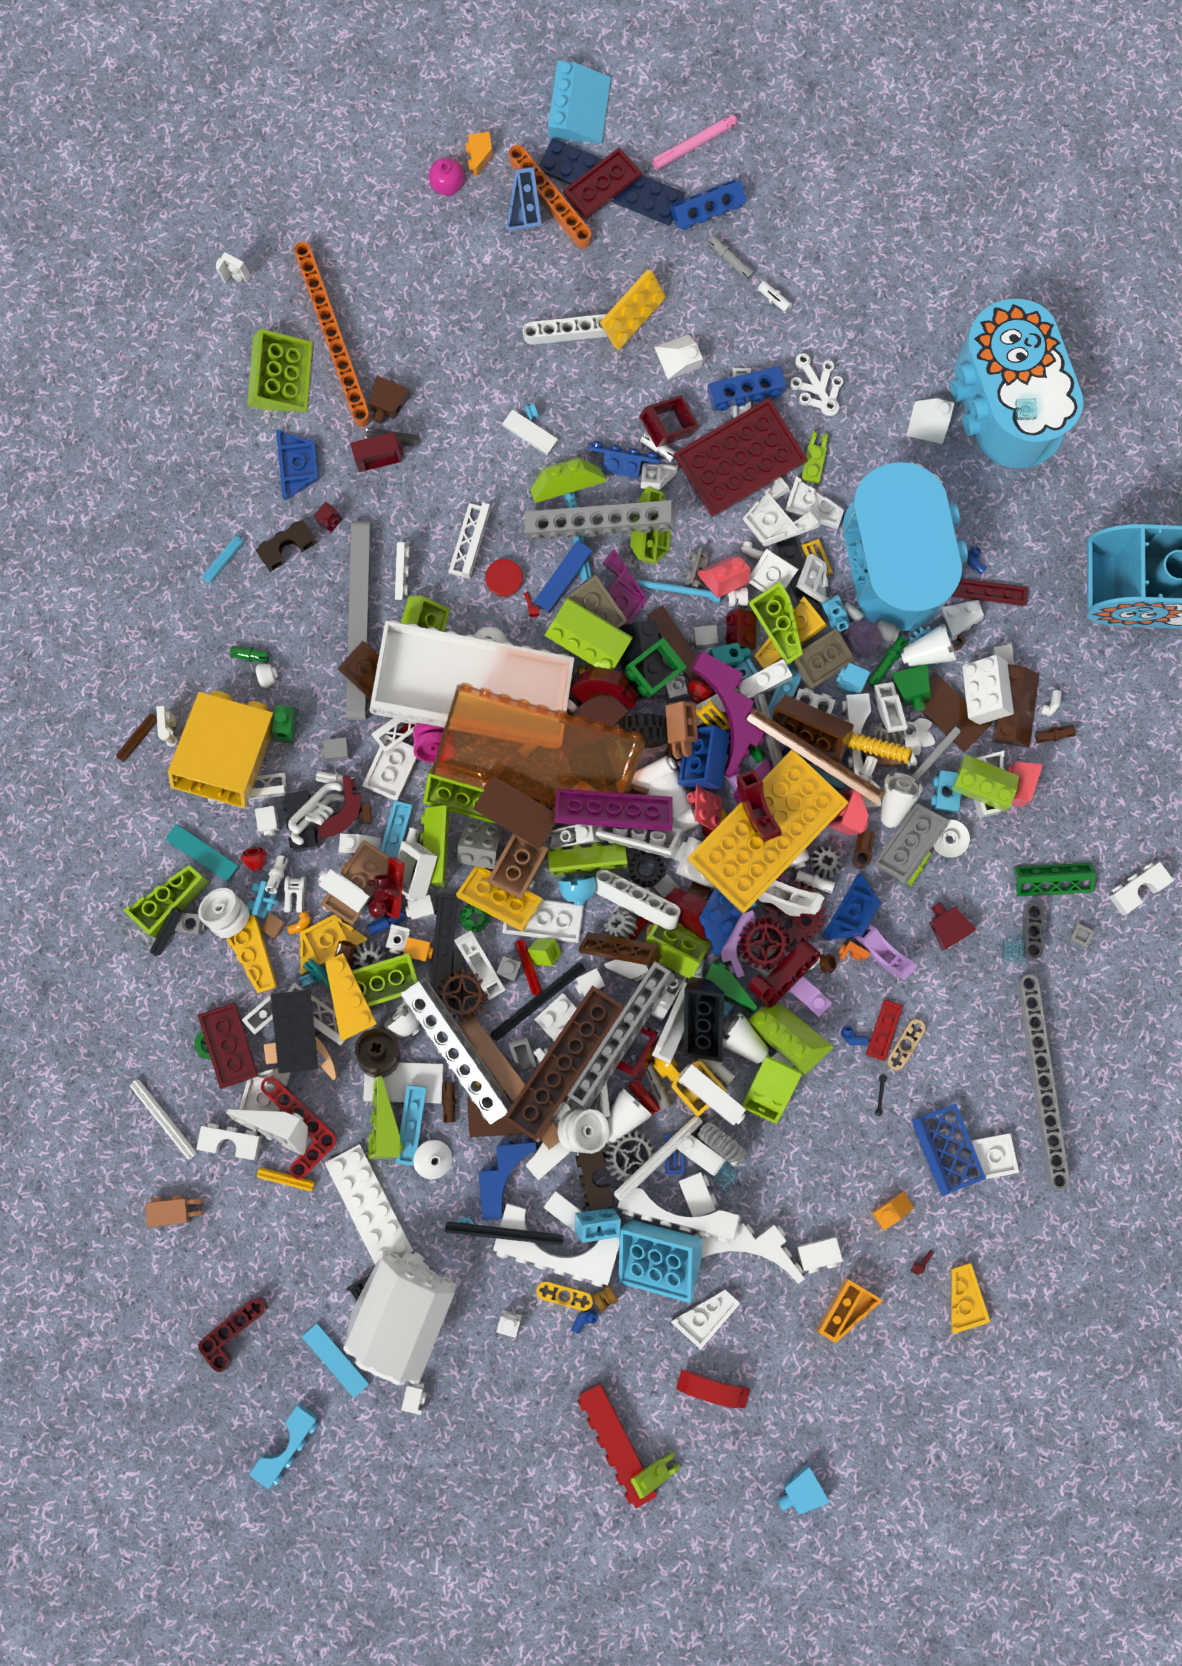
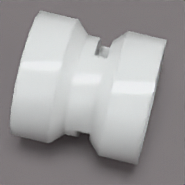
(738, 597)

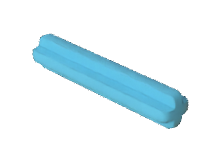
(222, 559)

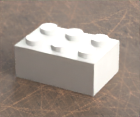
(987, 689)

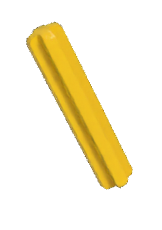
(286, 1179)

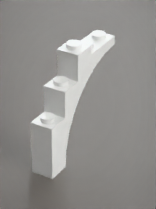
(792, 900)
(547, 1159)
(765, 1244)

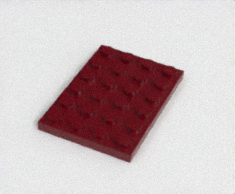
(740, 457)

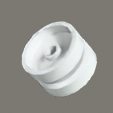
(223, 912)
(583, 1130)

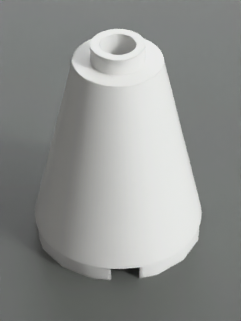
(930, 648)
(898, 798)
(743, 1039)
(625, 1116)

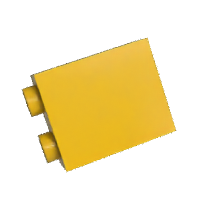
(221, 748)

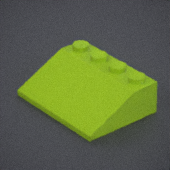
(279, 372)

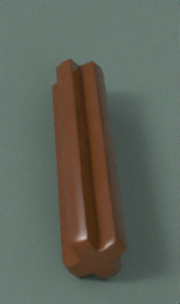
(136, 737)

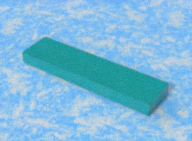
(202, 853)

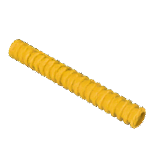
(881, 748)

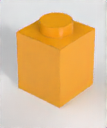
(418, 949)

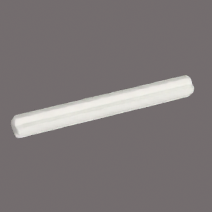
(163, 1119)

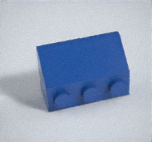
(707, 761)

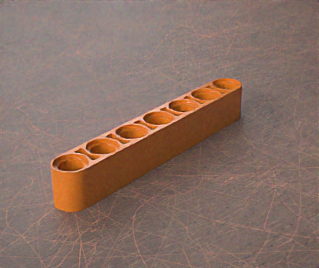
(555, 203)

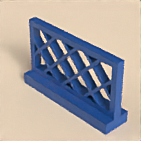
(935, 1161)

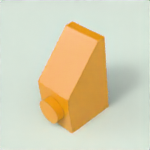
(892, 1210)

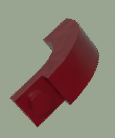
(604, 681)
(755, 806)
(346, 815)

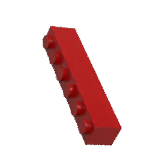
(614, 1439)

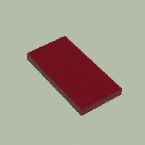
(602, 183)
(228, 1045)

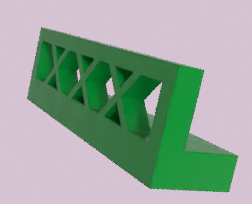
(1055, 875)

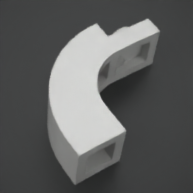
(479, 964)

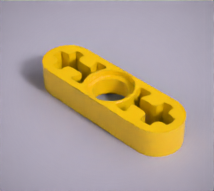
(577, 1304)

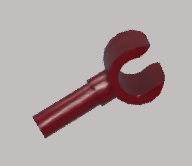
(920, 1268)

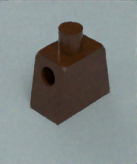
(387, 399)

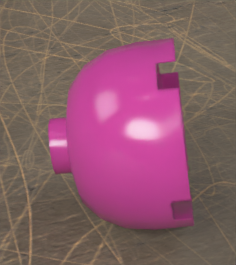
(446, 176)

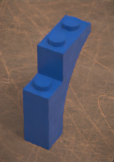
(493, 1181)

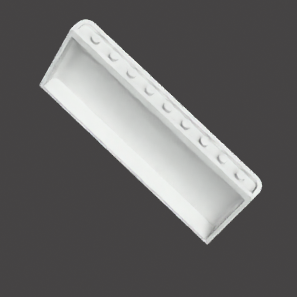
(424, 666)

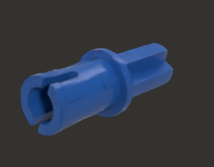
(385, 923)

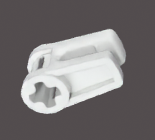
(290, 890)

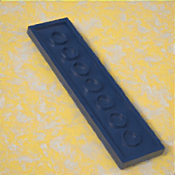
(643, 196)

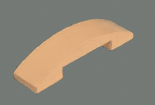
(328, 1065)

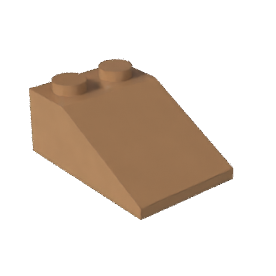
(518, 866)

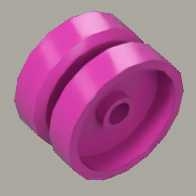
(426, 741)

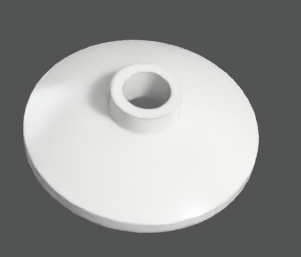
(960, 840)
(428, 1151)

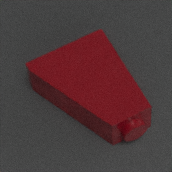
(691, 909)

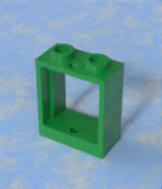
(668, 654)

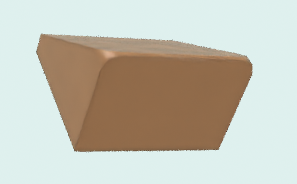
(272, 926)

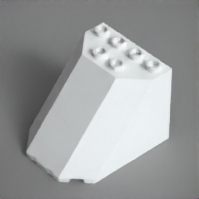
(398, 1319)

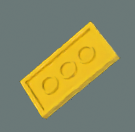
(633, 309)
(498, 902)

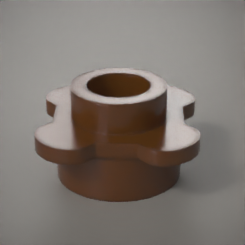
(827, 963)

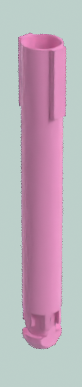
(693, 142)

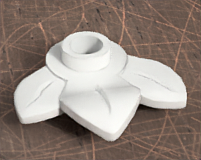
(920, 735)

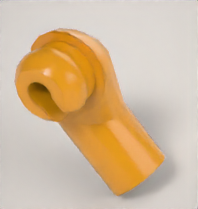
(302, 924)

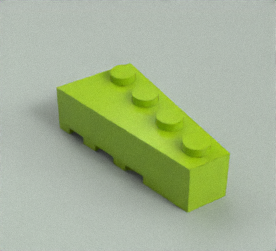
(178, 892)

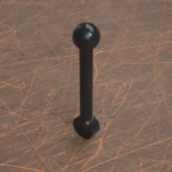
(882, 1079)

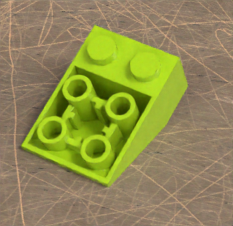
(771, 1089)

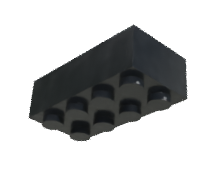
(294, 1031)

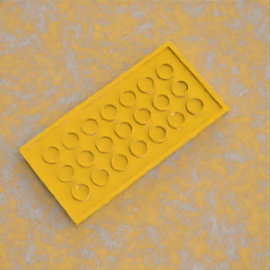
(737, 857)

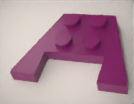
(624, 589)

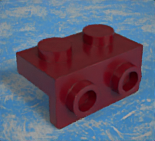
(741, 628)

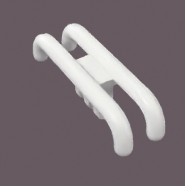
(314, 811)

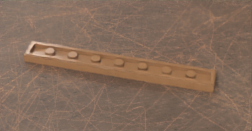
(815, 756)
(500, 1068)

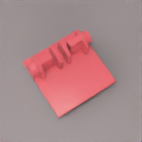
(707, 807)

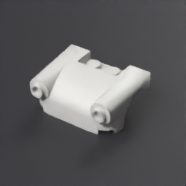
(662, 780)

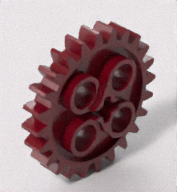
(797, 930)

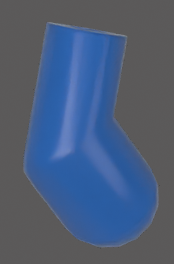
(974, 560)
(851, 1038)
(584, 1318)

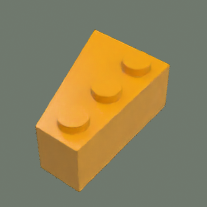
(846, 1310)

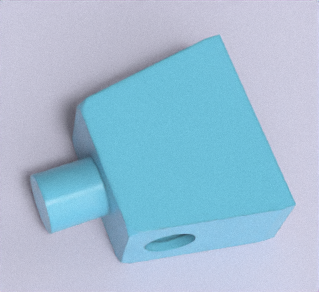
(803, 1492)

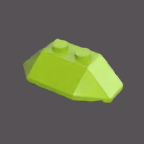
(565, 478)
(653, 545)

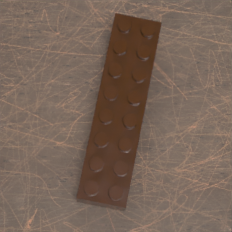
(563, 1064)

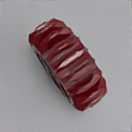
(764, 960)

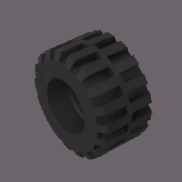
(651, 726)

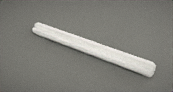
(657, 1159)

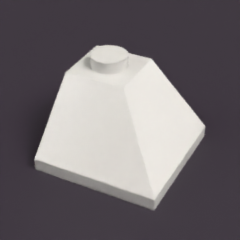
(679, 356)
(930, 420)

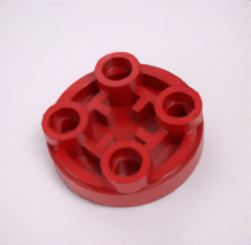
(503, 577)

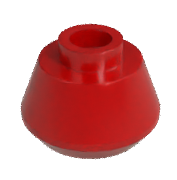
(699, 691)
(254, 858)

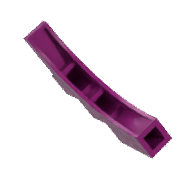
(737, 707)

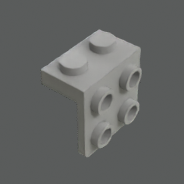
(479, 845)

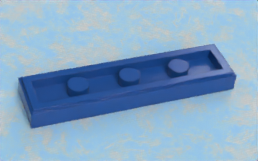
(563, 576)

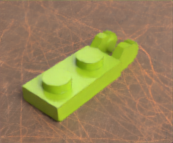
(815, 455)
(654, 1475)

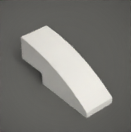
(889, 707)
(562, 1209)

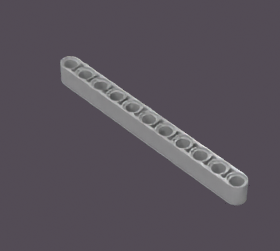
(358, 608)
(1049, 1089)

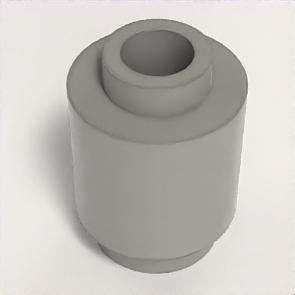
(888, 630)

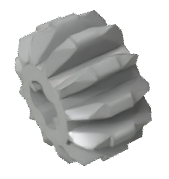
(880, 732)
(834, 864)
(621, 925)
(375, 952)

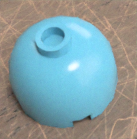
(577, 888)

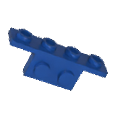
(622, 461)

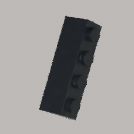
(651, 668)
(703, 1020)

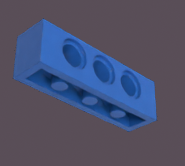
(681, 209)
(772, 377)

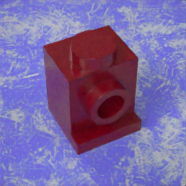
(328, 517)

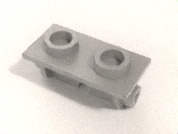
(697, 560)

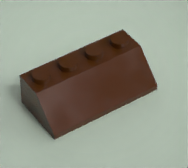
(814, 726)
(1017, 728)

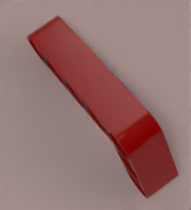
(309, 1115)

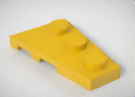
(966, 1300)

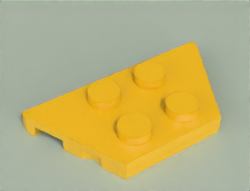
(322, 940)

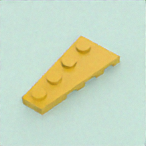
(808, 625)
(253, 955)
(349, 1003)

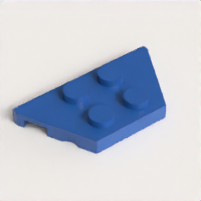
(296, 463)
(854, 911)
(719, 920)

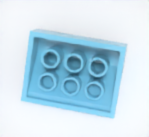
(578, 103)
(659, 1260)

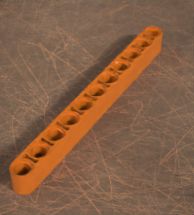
(329, 326)

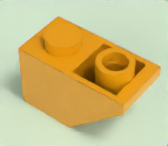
(480, 150)

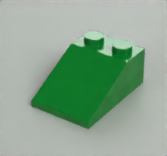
(730, 986)

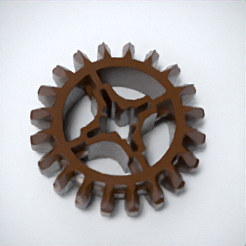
(462, 977)

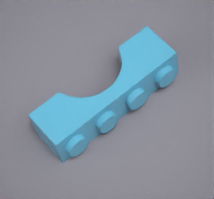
(269, 1467)

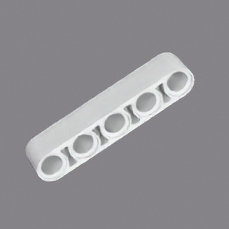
(558, 327)
(637, 899)

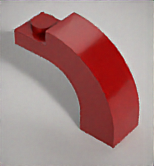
(712, 1390)

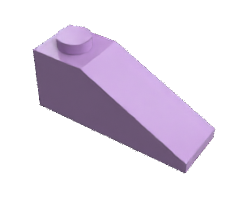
(810, 997)

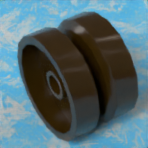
(377, 1052)

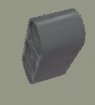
(1036, 922)

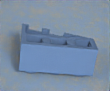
(524, 202)

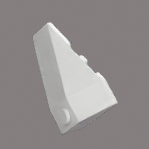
(281, 1126)

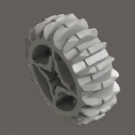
(722, 1144)
(615, 1148)

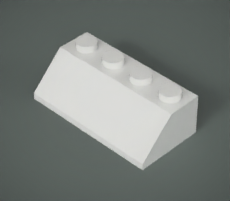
(651, 841)

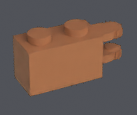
(681, 727)
(169, 1212)

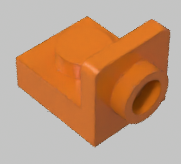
(856, 951)

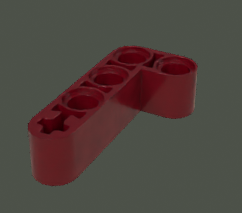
(785, 975)
(234, 1329)

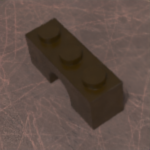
(271, 550)
(597, 1195)

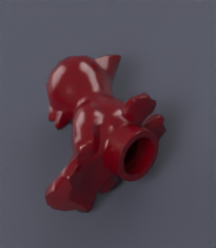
(381, 891)

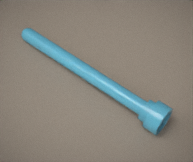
(678, 589)

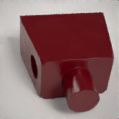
(949, 926)

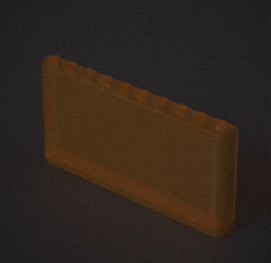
(532, 747)

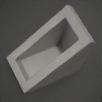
(522, 1054)

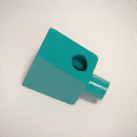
(730, 654)

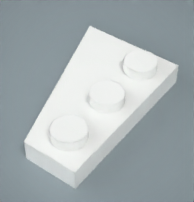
(807, 499)
(706, 1318)

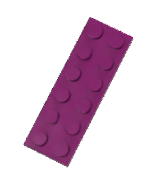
(613, 809)

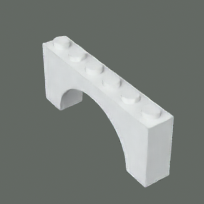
(592, 1265)

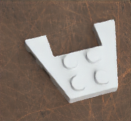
(771, 523)

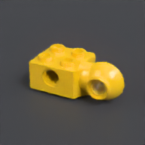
(695, 1104)

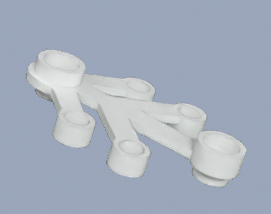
(817, 387)

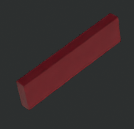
(991, 592)

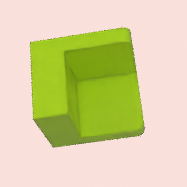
(544, 952)

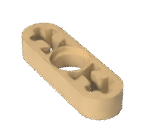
(902, 1059)

